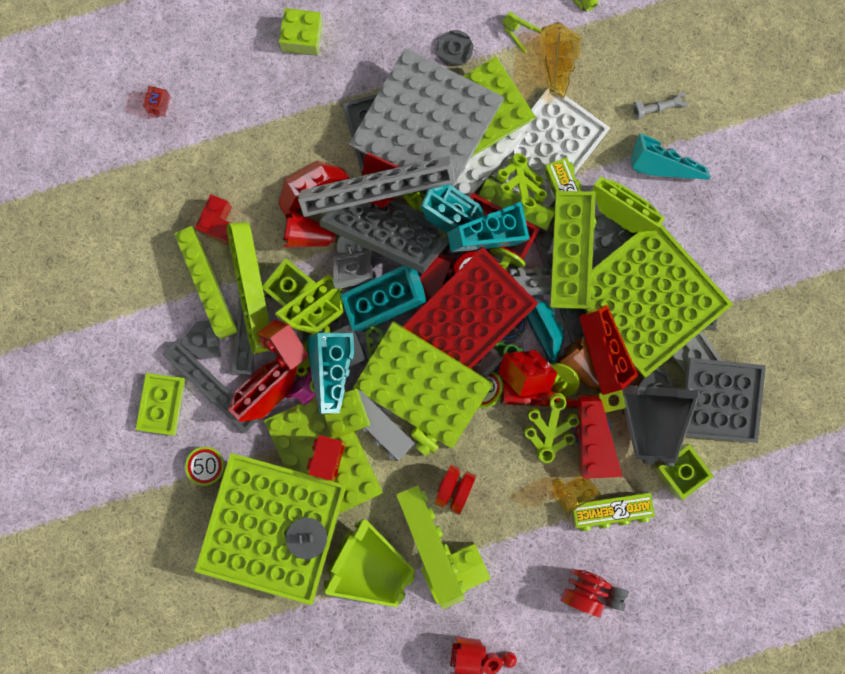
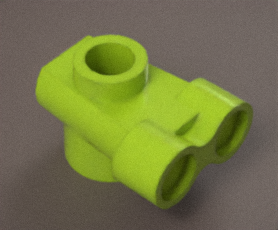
(426, 443)

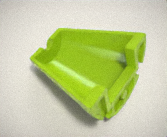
(368, 568)

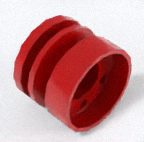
(586, 592)

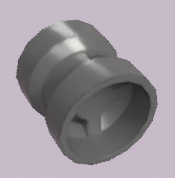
(616, 598)

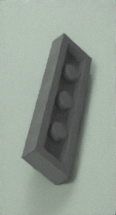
(243, 357)

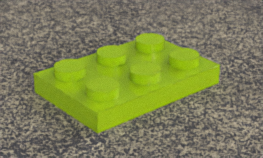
(160, 404)

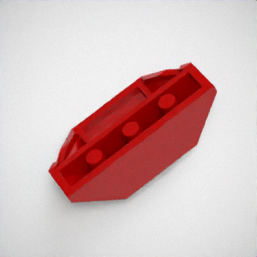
(313, 175)
(262, 392)

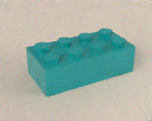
(383, 298)

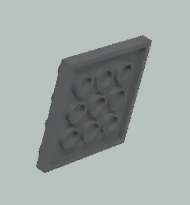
(727, 400)

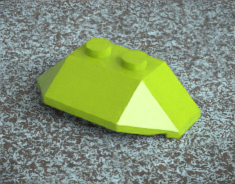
(626, 207)
(314, 307)

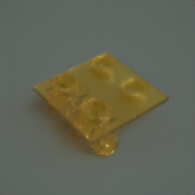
(574, 492)

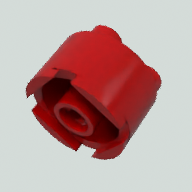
(467, 656)

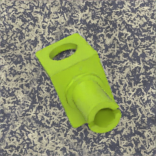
(607, 407)

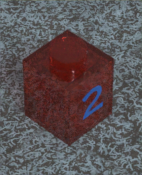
(156, 101)

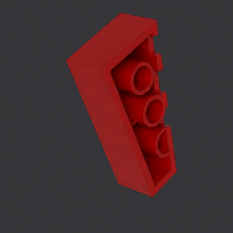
(607, 350)
(596, 445)

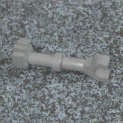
(640, 110)

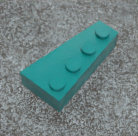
(494, 230)

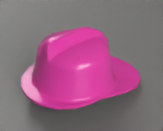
(301, 389)

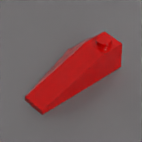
(510, 397)

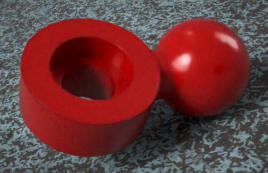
(492, 663)

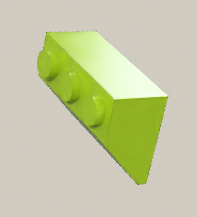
(469, 565)

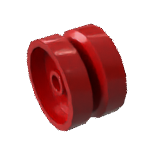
(454, 489)

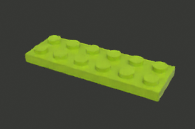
(573, 249)

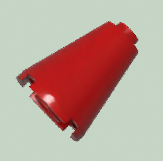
(305, 232)

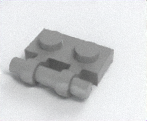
(536, 283)

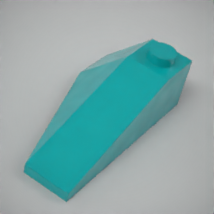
(654, 160)
(329, 365)

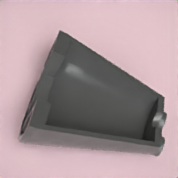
(658, 421)

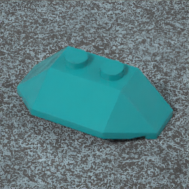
(449, 208)
(546, 330)

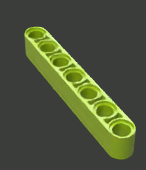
(248, 282)

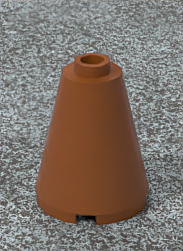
(579, 359)

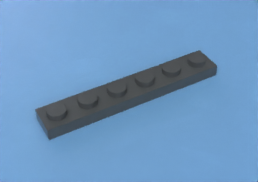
(204, 381)

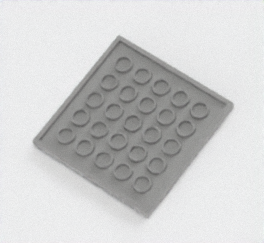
(426, 115)

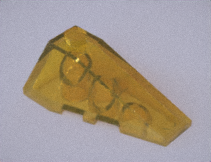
(559, 50)

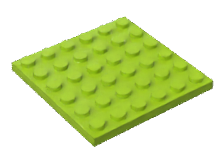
(655, 297)
(251, 525)

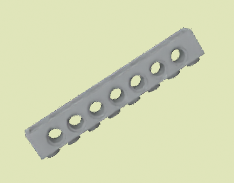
(377, 186)

